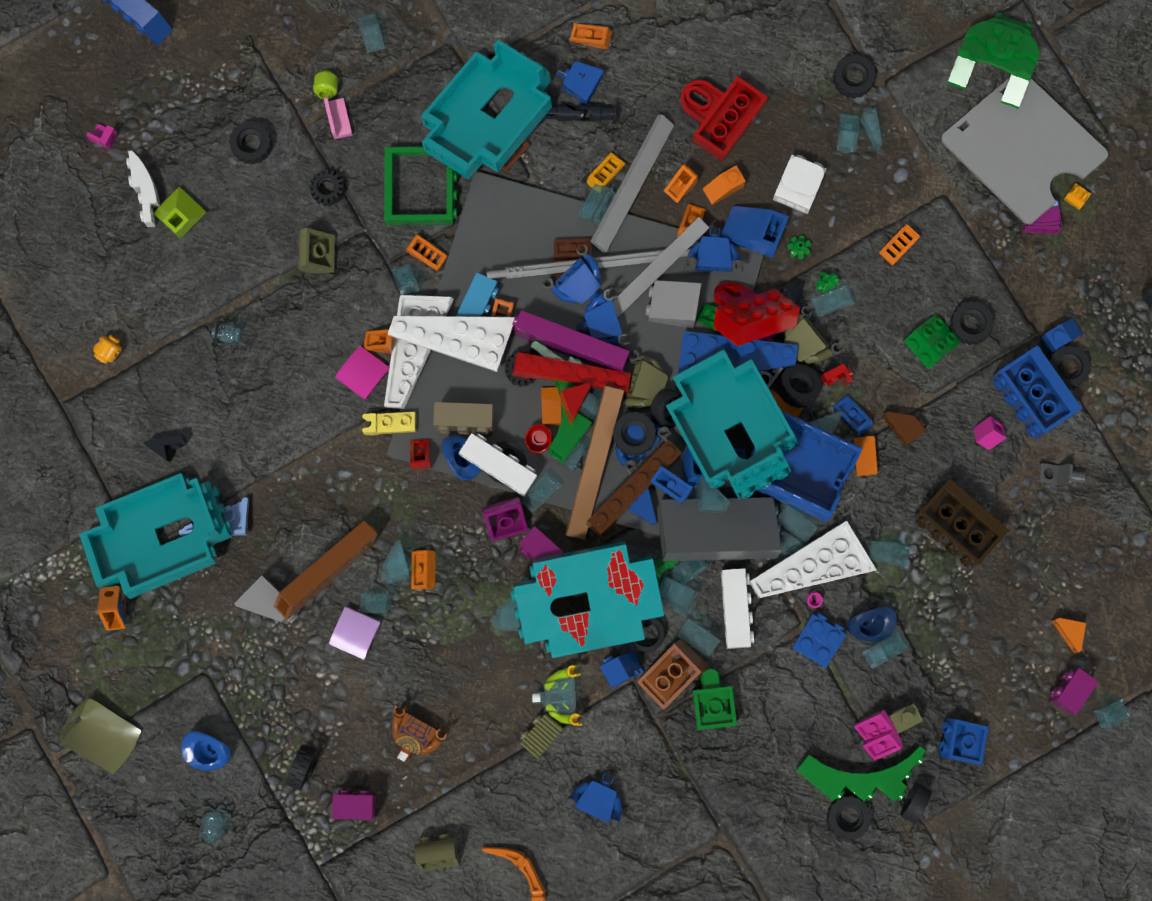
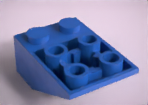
(755, 229)

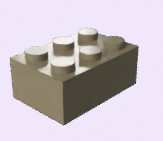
(463, 418)

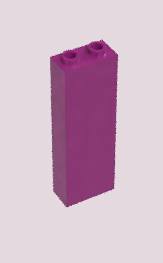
(570, 342)

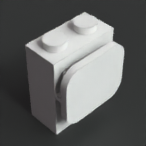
(799, 183)

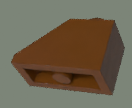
(904, 426)

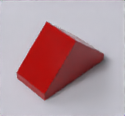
(573, 399)
(420, 454)

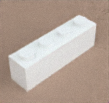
(497, 464)
(736, 608)

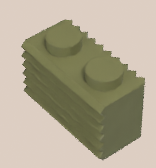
(541, 735)

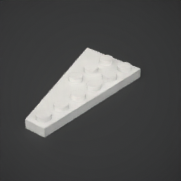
(464, 338)
(408, 358)
(826, 559)

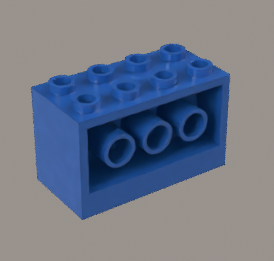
(1048, 391)

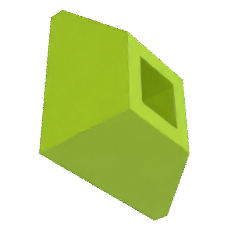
(179, 212)

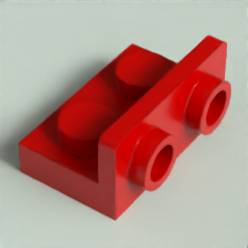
(840, 373)

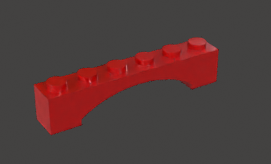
(540, 367)

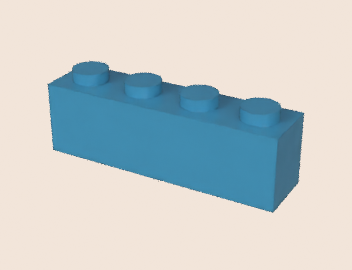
(479, 297)

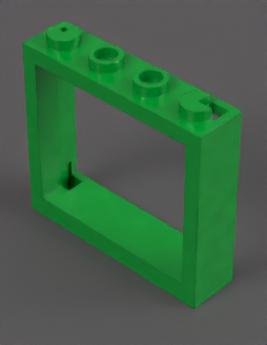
(431, 219)

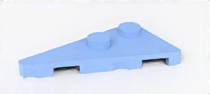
(237, 516)

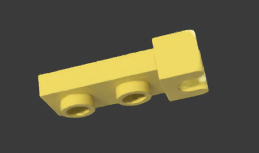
(390, 423)

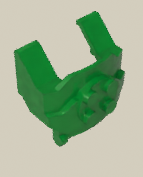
(1003, 45)

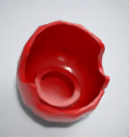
(538, 438)

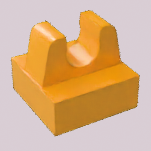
(1077, 196)

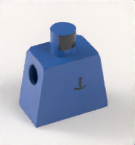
(580, 80)

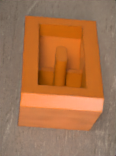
(681, 183)
(378, 341)
(1071, 632)

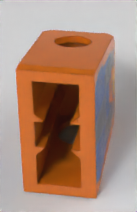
(112, 607)

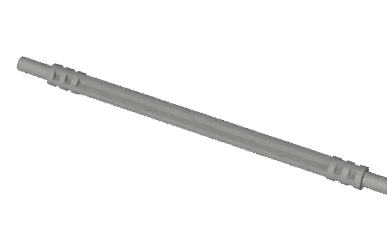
(563, 266)

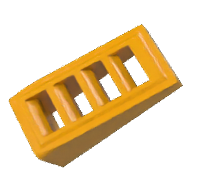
(595, 177)

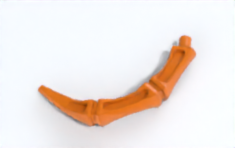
(525, 866)

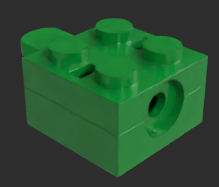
(713, 703)

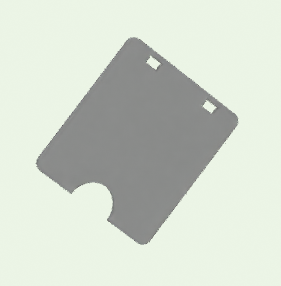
(1023, 149)

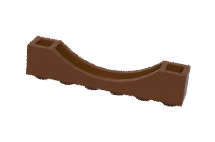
(632, 489)

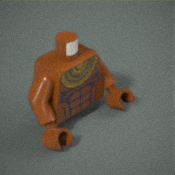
(414, 735)

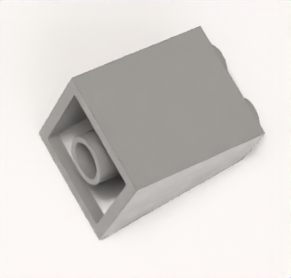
(673, 303)
(261, 599)

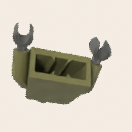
(811, 345)
(645, 383)

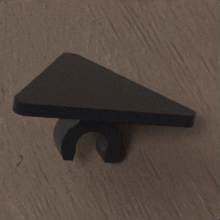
(794, 291)

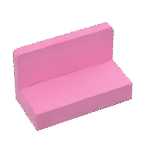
(338, 118)

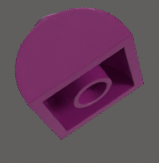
(504, 519)

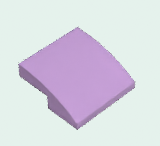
(354, 632)

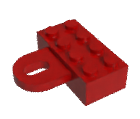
(724, 116)
(751, 314)

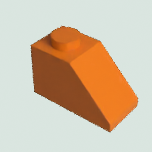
(724, 185)

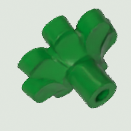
(796, 249)
(827, 281)

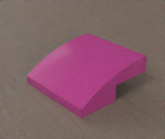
(362, 372)
(879, 735)

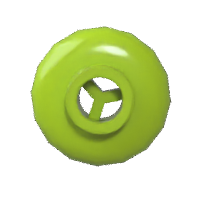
(325, 84)

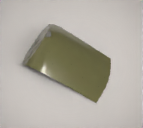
(99, 735)

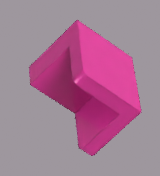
(103, 136)
(989, 433)

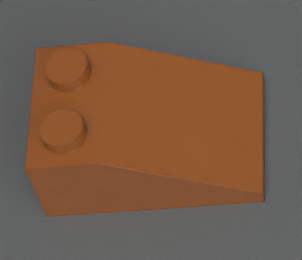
(672, 673)

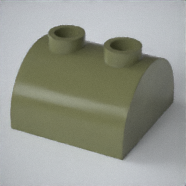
(316, 251)
(437, 853)

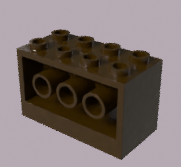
(971, 517)

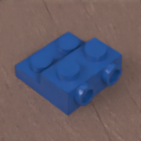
(819, 640)
(963, 741)

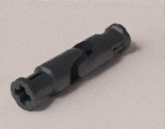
(569, 113)

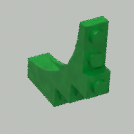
(569, 434)
(862, 785)

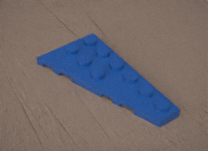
(764, 354)

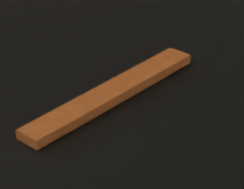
(594, 462)

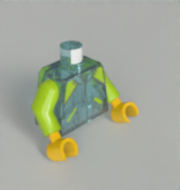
(560, 696)

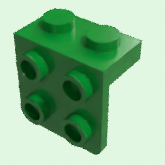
(931, 341)

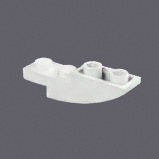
(143, 182)

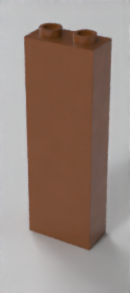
(325, 570)

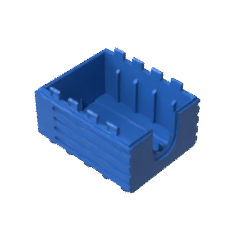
(817, 467)

